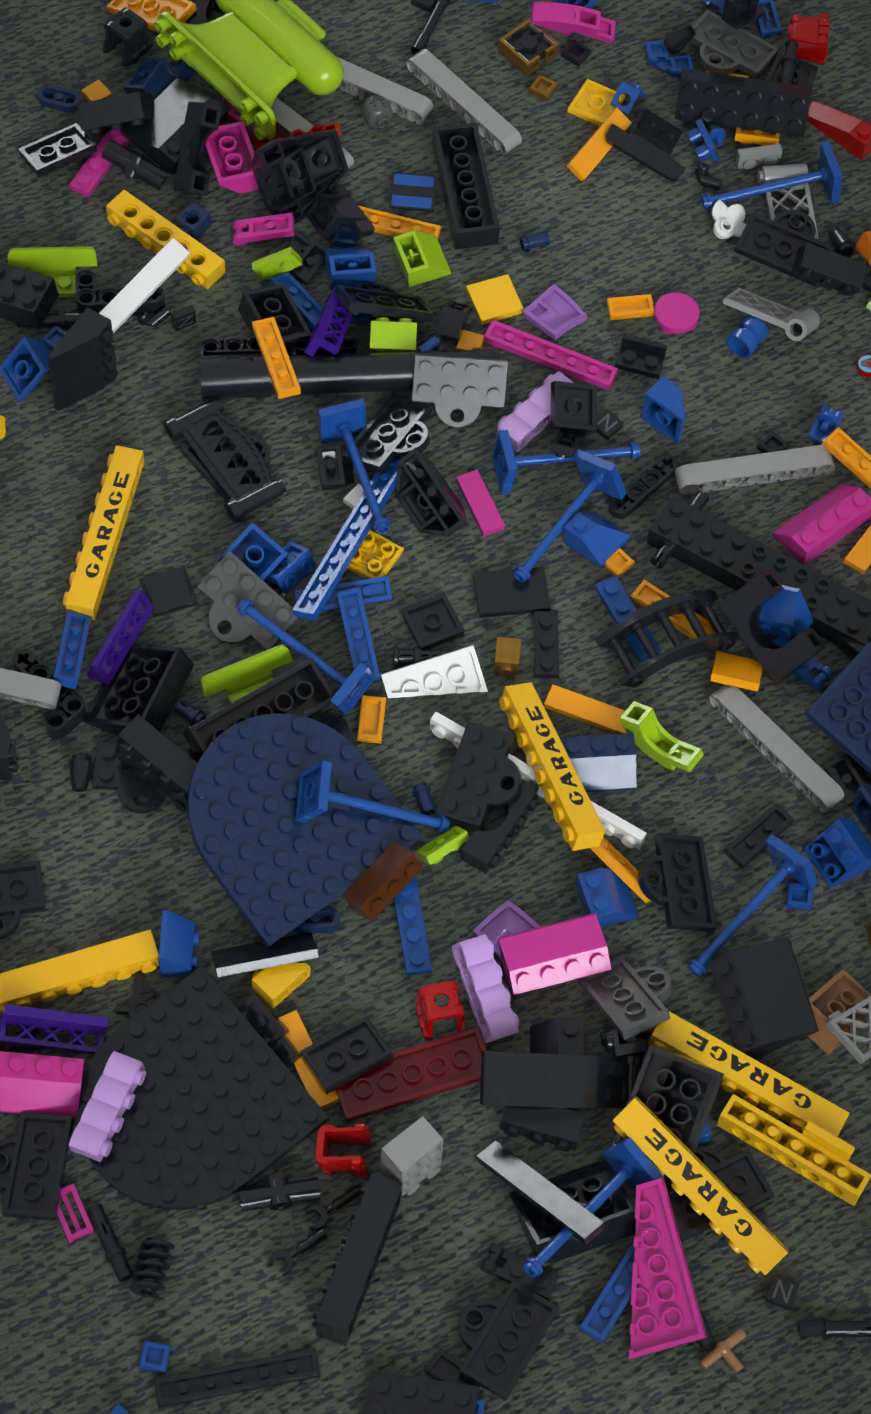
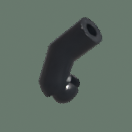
(704, 177)
(151, 318)

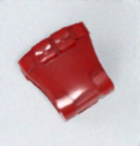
(811, 35)
(428, 1011)
(357, 1136)

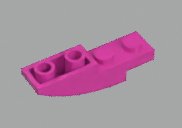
(573, 18)

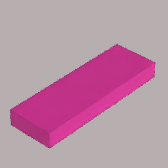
(480, 503)

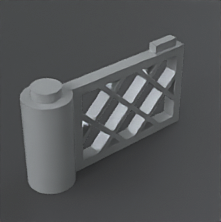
(780, 172)
(796, 324)
(849, 1039)

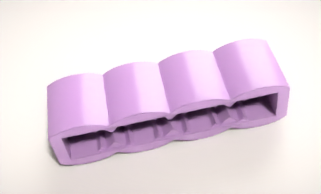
(531, 415)
(485, 989)
(105, 1108)

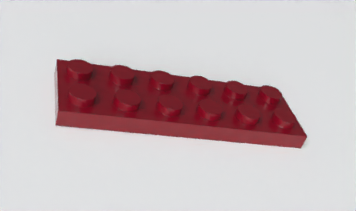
(415, 1075)

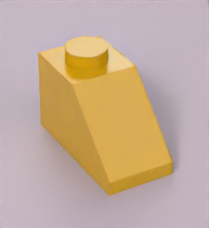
(279, 981)

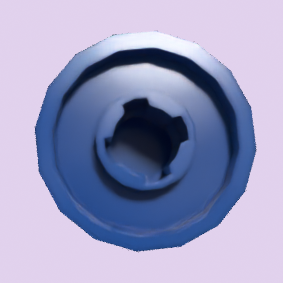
(747, 336)

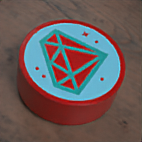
(864, 365)

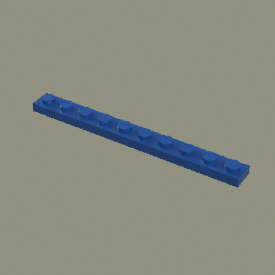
(344, 546)

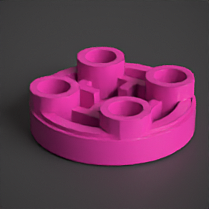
(676, 313)

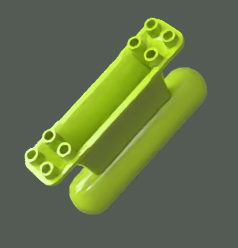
(254, 55)

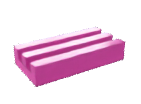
(79, 1233)

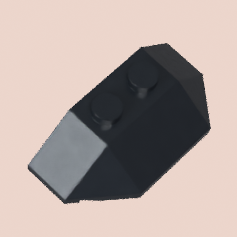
(427, 496)

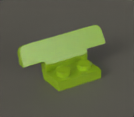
(56, 263)
(246, 674)

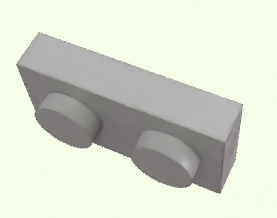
(758, 156)

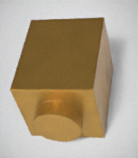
(507, 656)

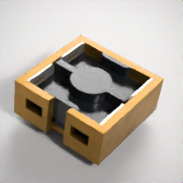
(528, 47)

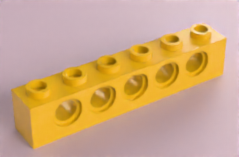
(155, 232)
(793, 1150)

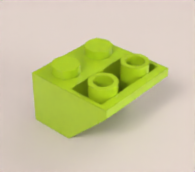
(420, 257)
(393, 336)

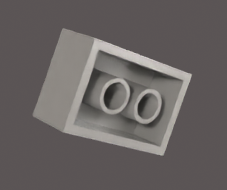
(413, 1156)

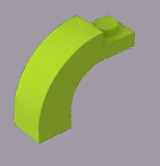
(656, 741)

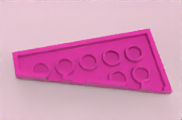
(662, 1288)

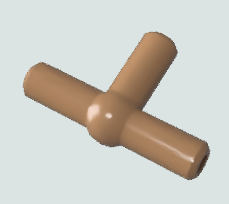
(723, 1349)

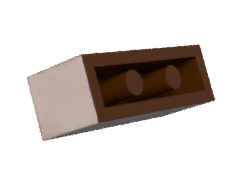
(382, 881)

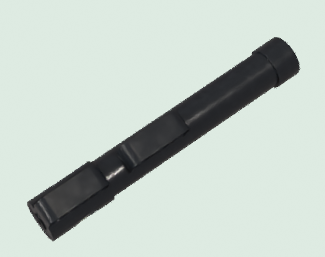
(238, 369)

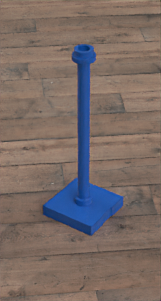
(827, 172)
(346, 422)
(506, 463)
(596, 475)
(351, 687)
(315, 794)
(789, 862)
(630, 1166)

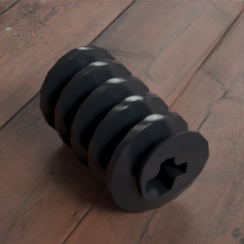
(150, 1267)

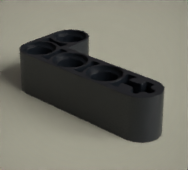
(97, 298)
(66, 701)

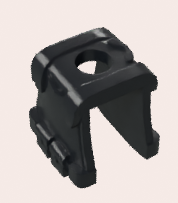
(134, 36)

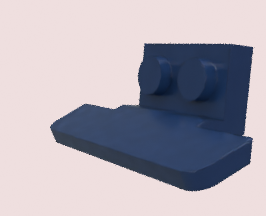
(156, 75)

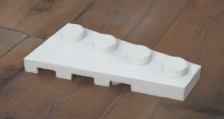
(439, 675)

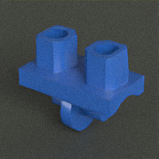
(700, 134)
(825, 424)

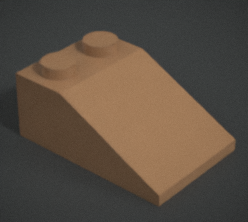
(837, 994)

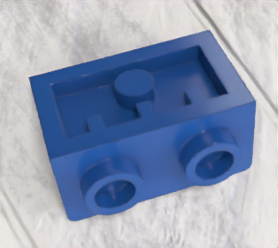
(292, 568)

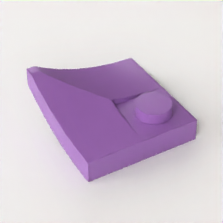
(554, 312)
(503, 922)

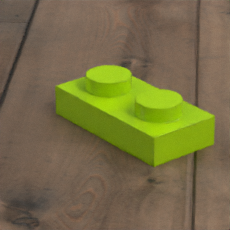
(277, 263)
(442, 845)

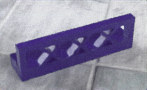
(323, 326)
(121, 638)
(52, 1020)

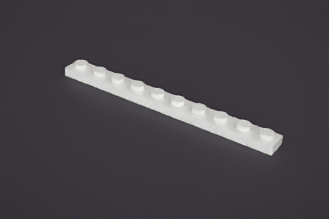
(629, 834)

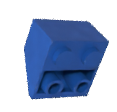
(349, 266)
(840, 852)

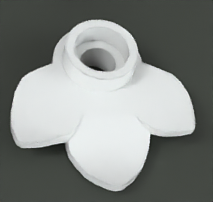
(730, 218)

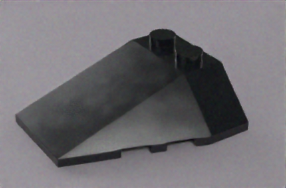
(297, 170)

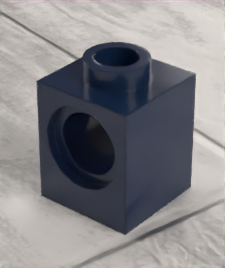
(194, 221)

